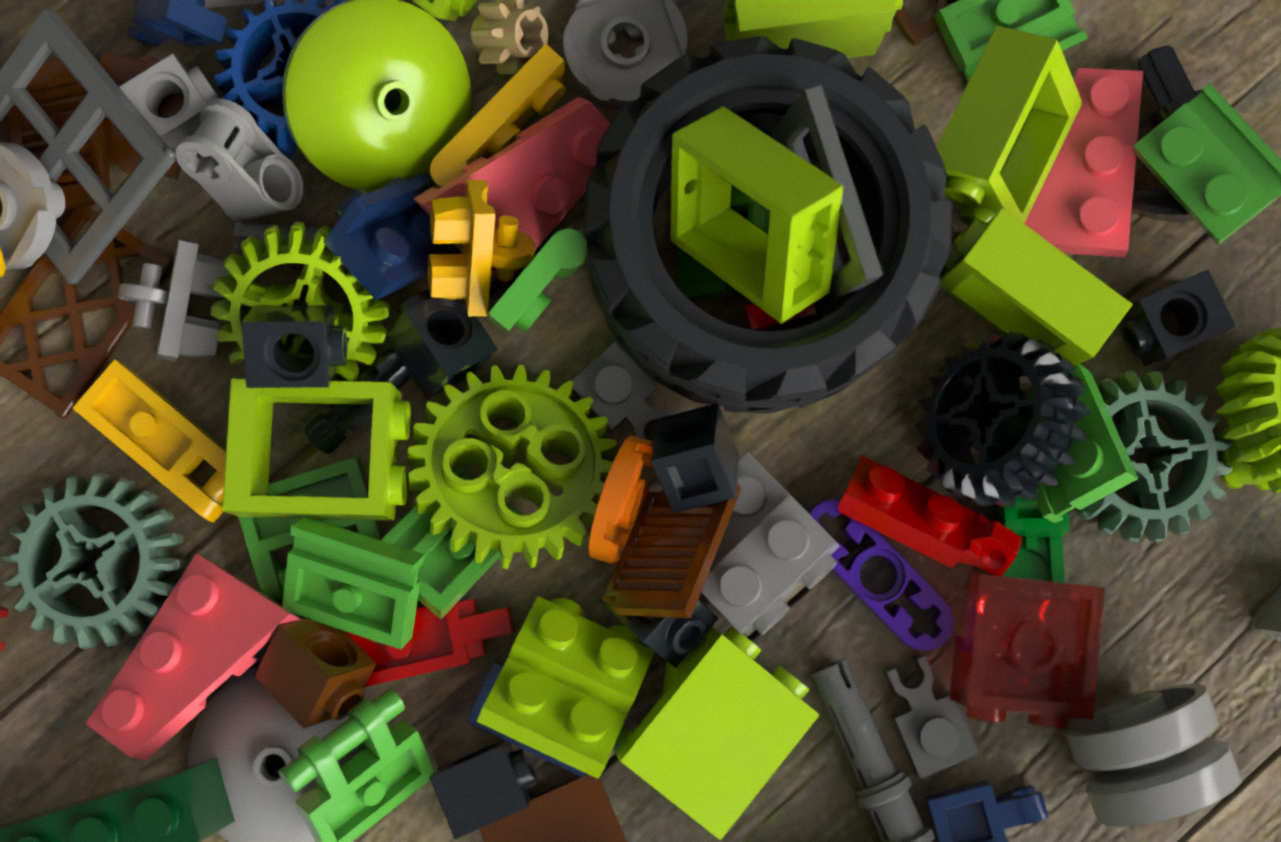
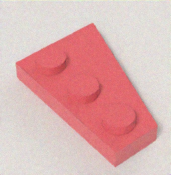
(538, 173)
(1091, 182)
(191, 647)

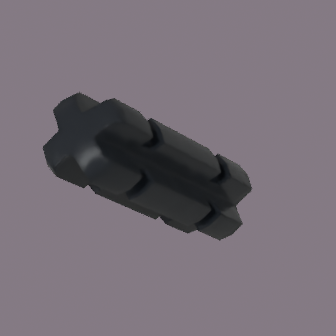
(328, 430)

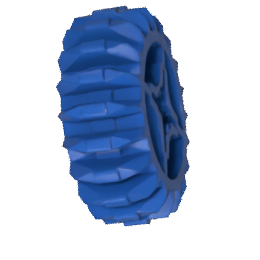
(263, 32)

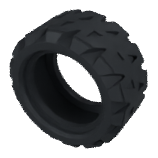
(898, 189)

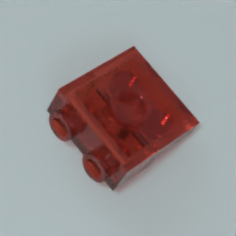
(1028, 650)

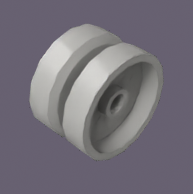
(1153, 756)

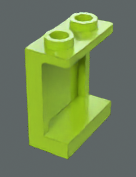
(718, 731)

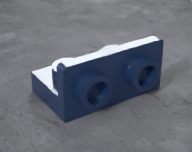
(386, 236)

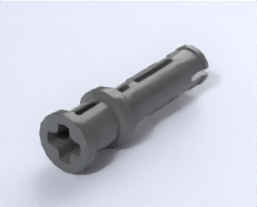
(880, 786)

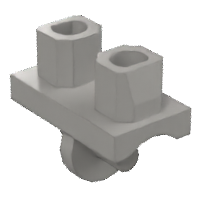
(189, 275)

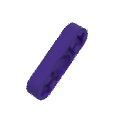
(922, 598)

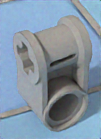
(239, 168)

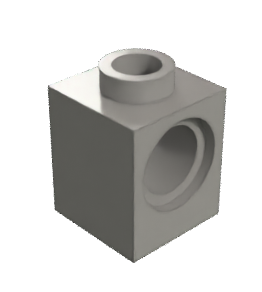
(170, 78)

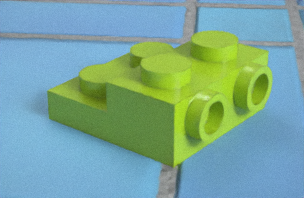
(567, 685)

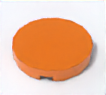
(620, 500)

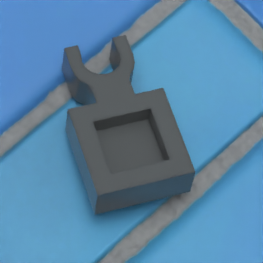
(618, 390)
(931, 726)

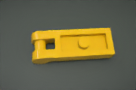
(531, 90)
(156, 436)

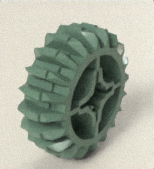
(1141, 432)
(63, 521)

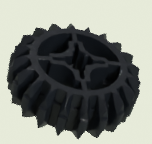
(1016, 436)

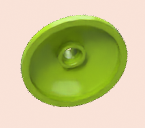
(340, 83)

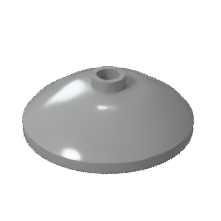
(241, 731)

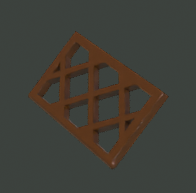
(89, 359)

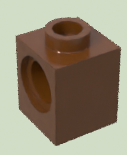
(315, 671)

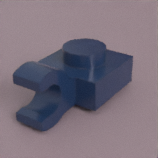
(176, 20)
(977, 816)

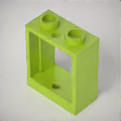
(1008, 126)
(773, 270)
(1031, 287)
(250, 450)

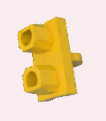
(472, 223)

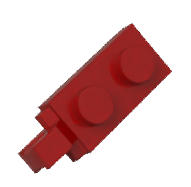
(926, 519)
(438, 642)

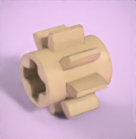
(508, 34)

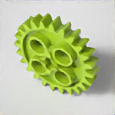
(478, 506)

